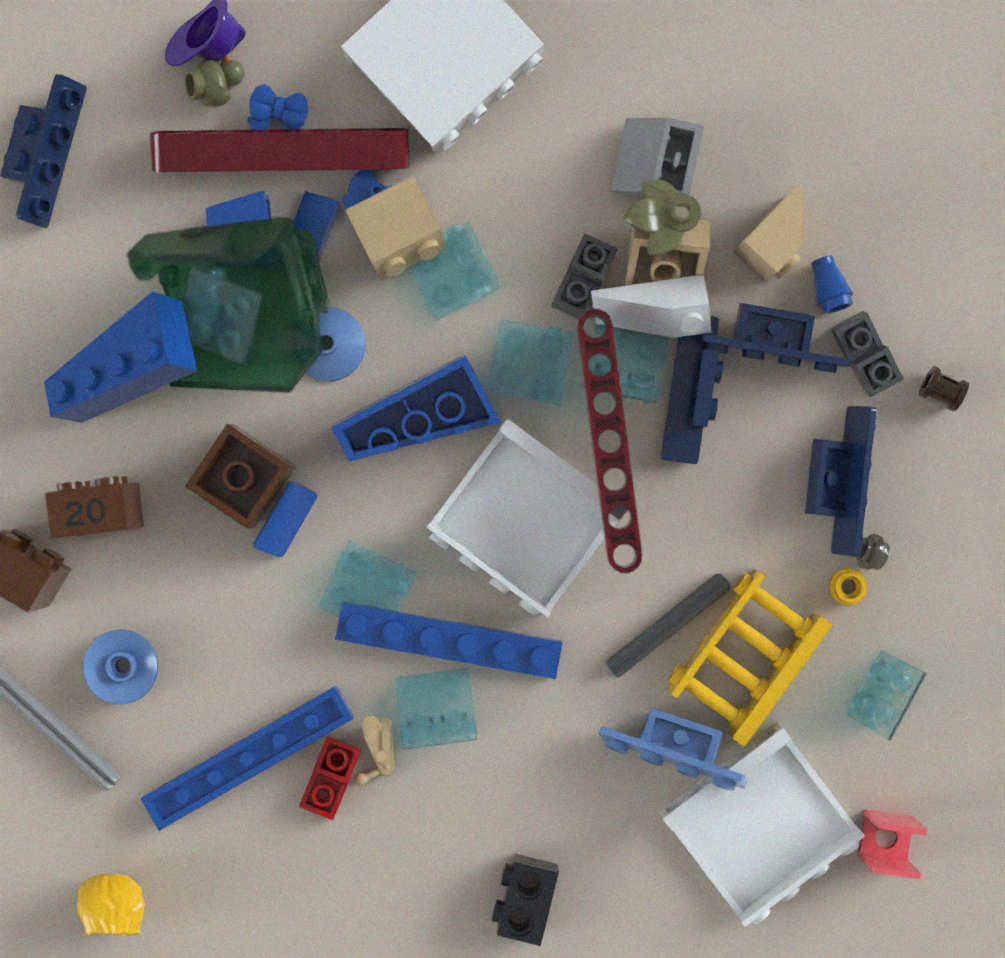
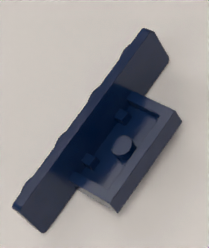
(41, 149)
(775, 333)
(691, 398)
(841, 479)

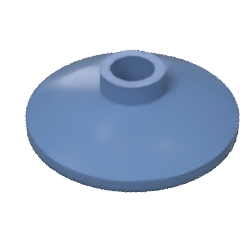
(346, 350)
(102, 668)

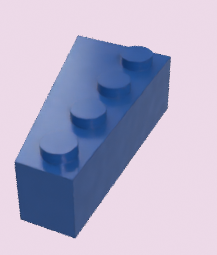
(124, 362)
(428, 408)

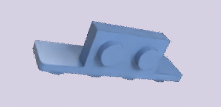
(680, 743)

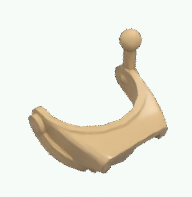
(381, 745)

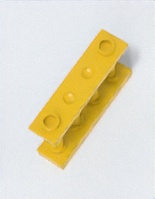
(786, 661)

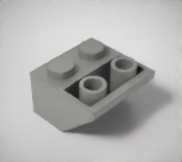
(656, 151)

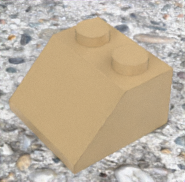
(397, 228)
(776, 240)
(684, 261)

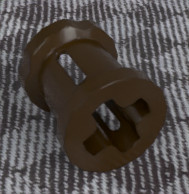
(944, 388)

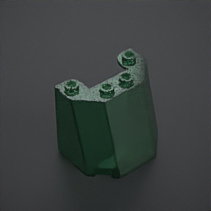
(262, 257)

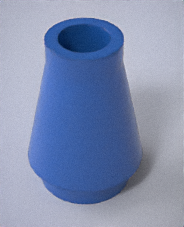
(831, 287)

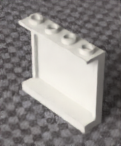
(444, 60)
(523, 519)
(763, 837)

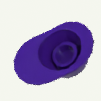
(207, 35)

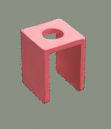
(892, 859)

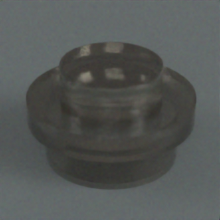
(873, 553)

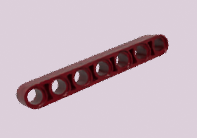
(279, 149)
(620, 457)

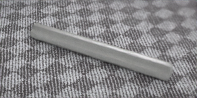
(57, 731)

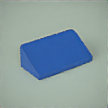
(316, 216)
(285, 519)

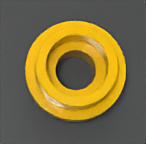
(859, 586)

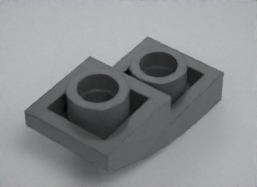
(583, 276)
(867, 355)

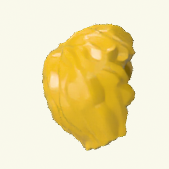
(110, 905)

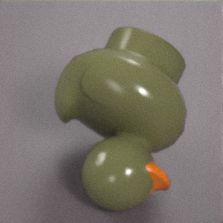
(210, 81)

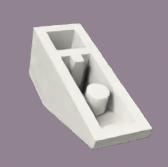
(659, 307)

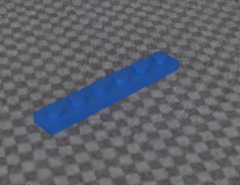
(448, 640)
(247, 757)

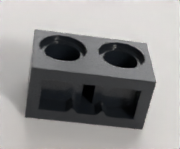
(533, 900)

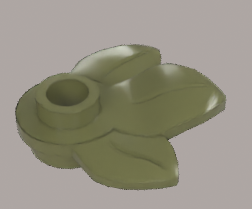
(658, 216)

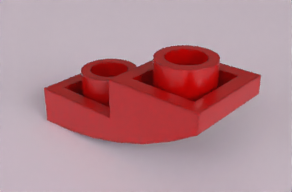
(330, 778)

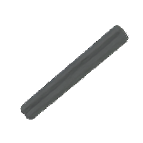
(668, 625)

